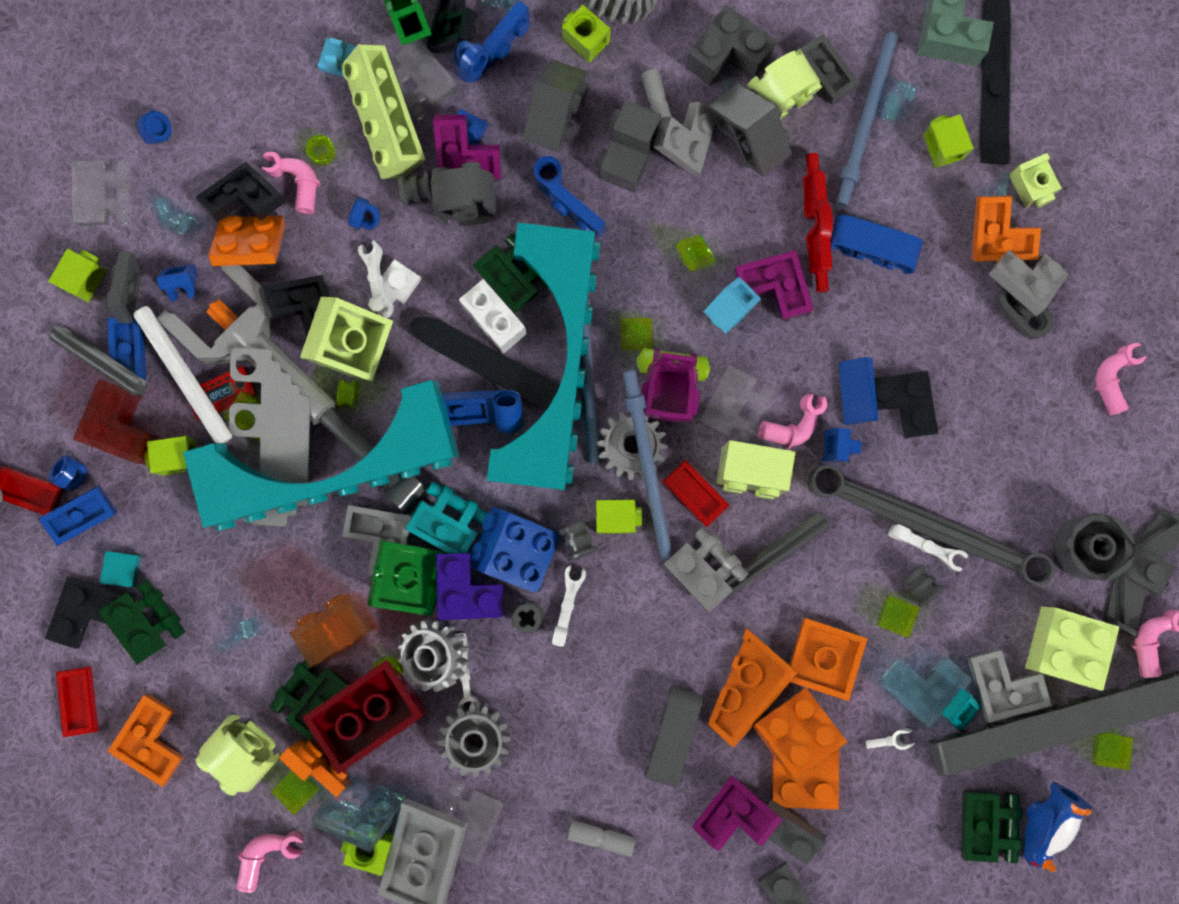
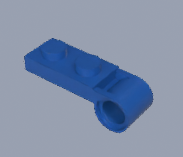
(498, 42)
(562, 200)
(485, 407)

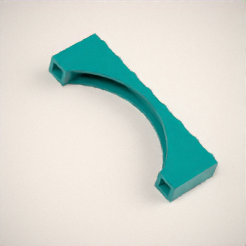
(564, 264)
(233, 491)

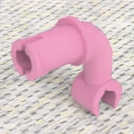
(305, 179)
(1107, 380)
(795, 434)
(1147, 642)
(255, 853)

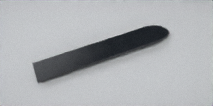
(996, 85)
(485, 361)

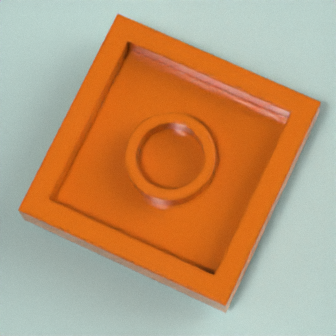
(247, 240)
(827, 658)
(799, 734)
(813, 790)

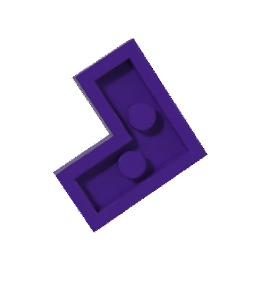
(458, 598)

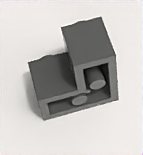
(730, 40)
(553, 101)
(754, 127)
(632, 145)

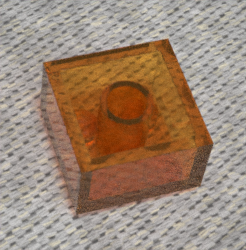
(333, 630)

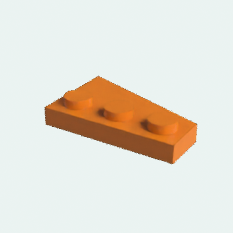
(752, 686)

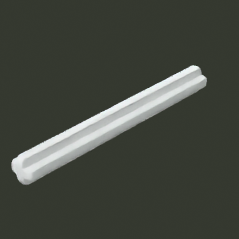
(182, 375)

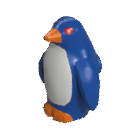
(1053, 825)

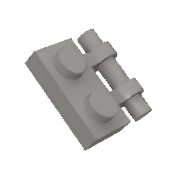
(699, 577)

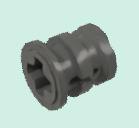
(415, 188)
(577, 540)
(922, 585)
(538, 617)

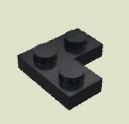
(451, 25)
(240, 187)
(294, 298)
(914, 399)
(75, 608)

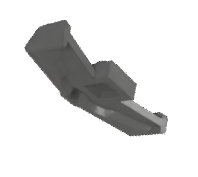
(1145, 574)

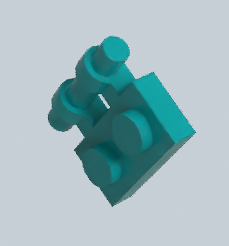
(438, 528)

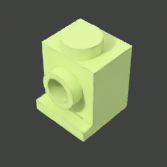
(1026, 184)

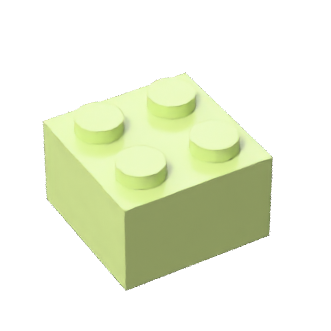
(346, 338)
(755, 468)
(1072, 647)

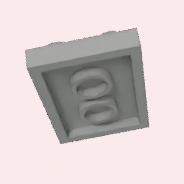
(422, 855)

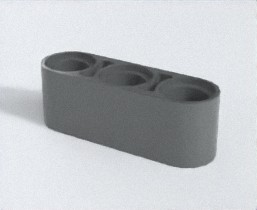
(674, 737)

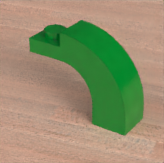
(408, 20)

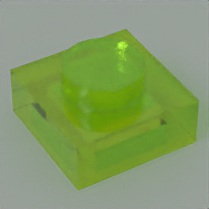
(695, 253)
(636, 334)
(897, 616)
(1112, 750)
(295, 792)

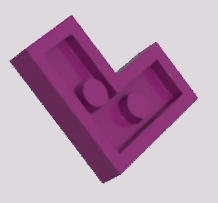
(453, 146)
(783, 277)
(735, 807)

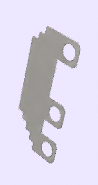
(280, 423)

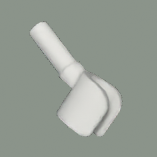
(890, 741)

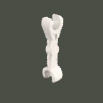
(378, 302)
(927, 546)
(566, 607)
(465, 679)

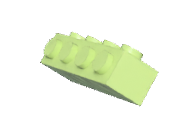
(382, 111)

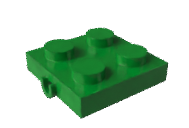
(404, 579)

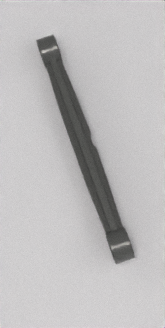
(933, 526)

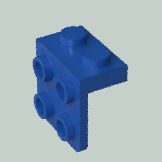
(514, 549)

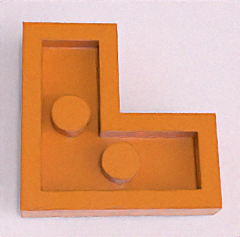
(994, 235)
(139, 743)
(307, 759)

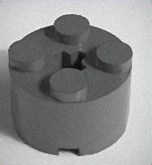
(463, 194)
(1104, 560)

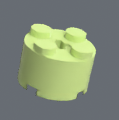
(787, 82)
(237, 755)

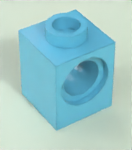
(732, 305)

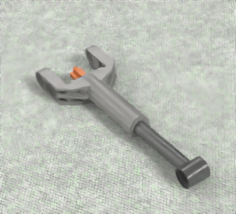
(253, 331)

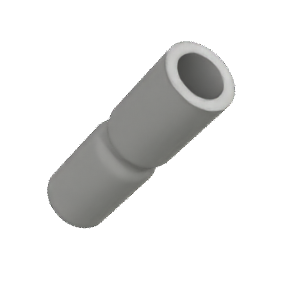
(655, 92)
(605, 839)

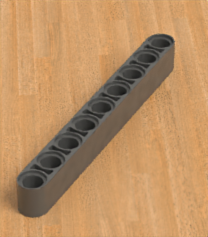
(1056, 725)

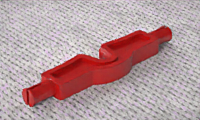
(818, 209)

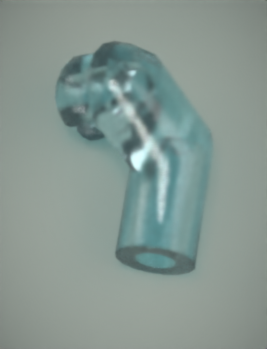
(893, 102)
(173, 220)

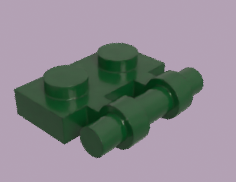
(505, 278)
(132, 626)
(321, 689)
(981, 826)

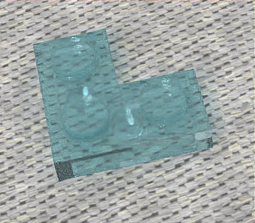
(926, 696)
(363, 823)

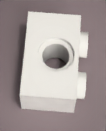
(493, 316)

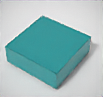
(120, 569)
(961, 710)

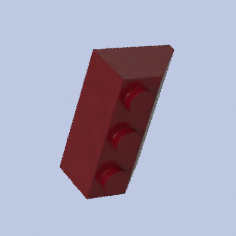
(364, 716)

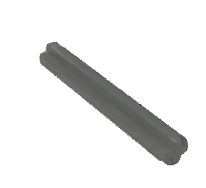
(98, 360)
(780, 550)

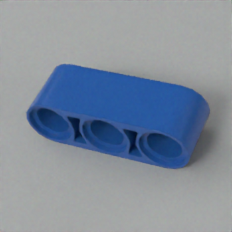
(875, 242)

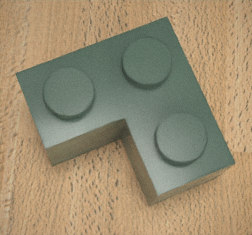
(951, 35)

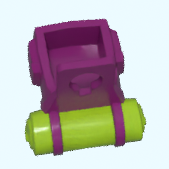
(671, 383)

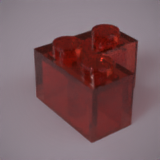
(108, 426)

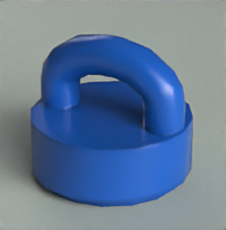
(473, 59)
(154, 127)
(358, 214)
(64, 472)

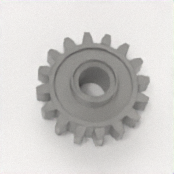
(616, 454)
(417, 659)
(474, 757)

